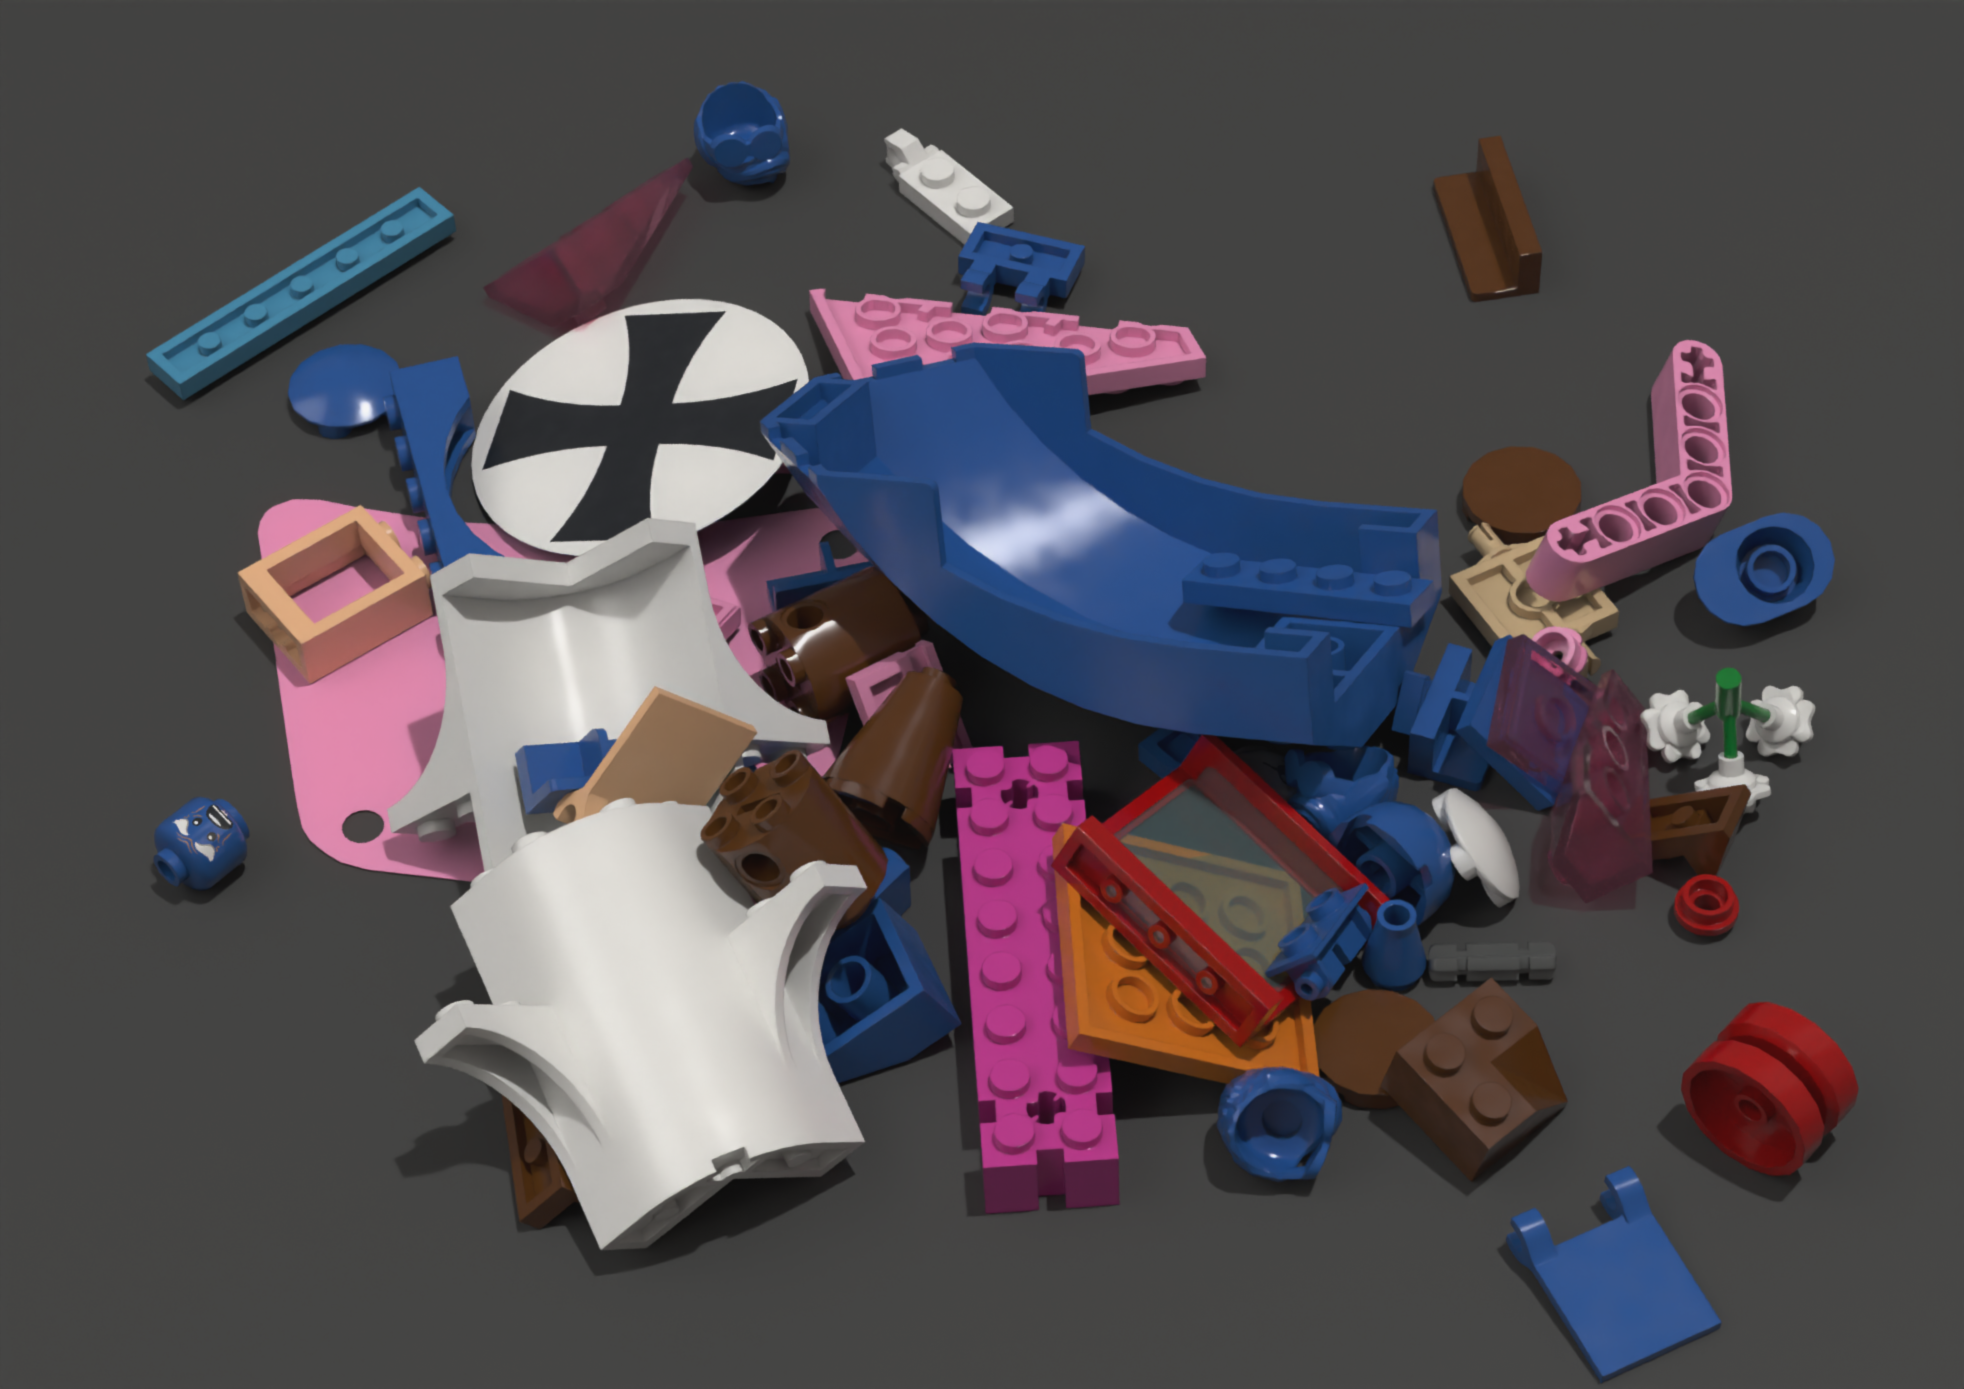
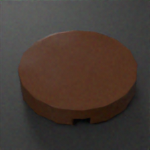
(1520, 492)
(1359, 1039)

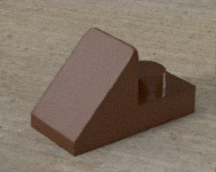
(1698, 826)

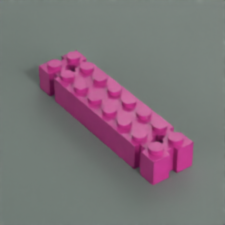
(1039, 1104)

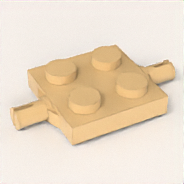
(1504, 604)

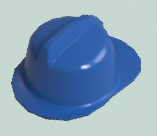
(1764, 569)

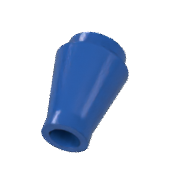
(1394, 950)

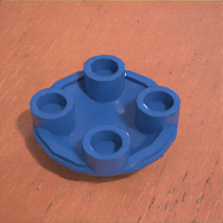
(342, 388)

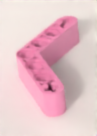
(1660, 519)

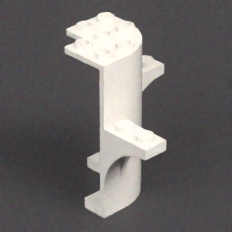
(569, 650)
(652, 1013)

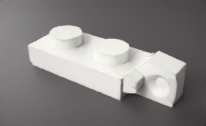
(943, 187)

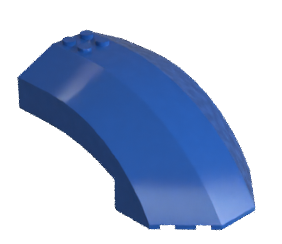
(1072, 550)

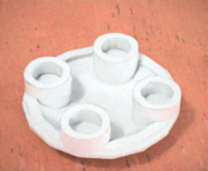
(1480, 845)

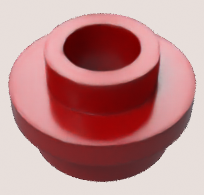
(1710, 893)

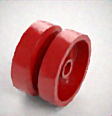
(1769, 1088)

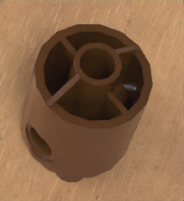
(832, 636)
(784, 820)

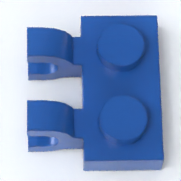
(1020, 260)

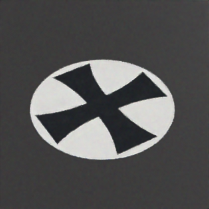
(635, 423)

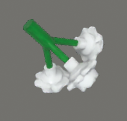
(1775, 725)

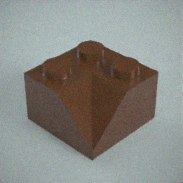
(1477, 1079)

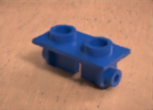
(1323, 942)

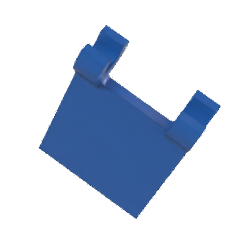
(1617, 1283)

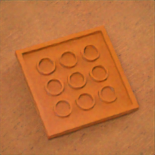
(1136, 1015)

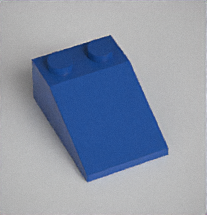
(879, 995)

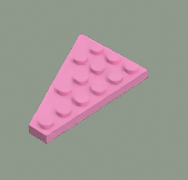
(894, 329)

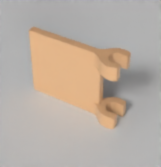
(663, 755)

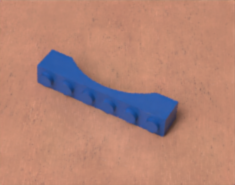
(437, 430)

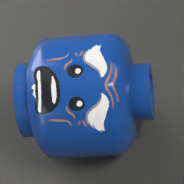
(200, 843)

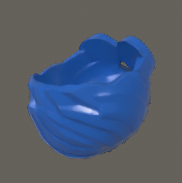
(743, 134)
(1339, 783)
(1276, 1119)

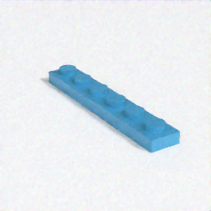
(300, 293)

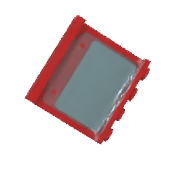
(1210, 882)

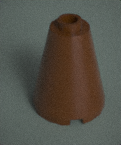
(901, 759)

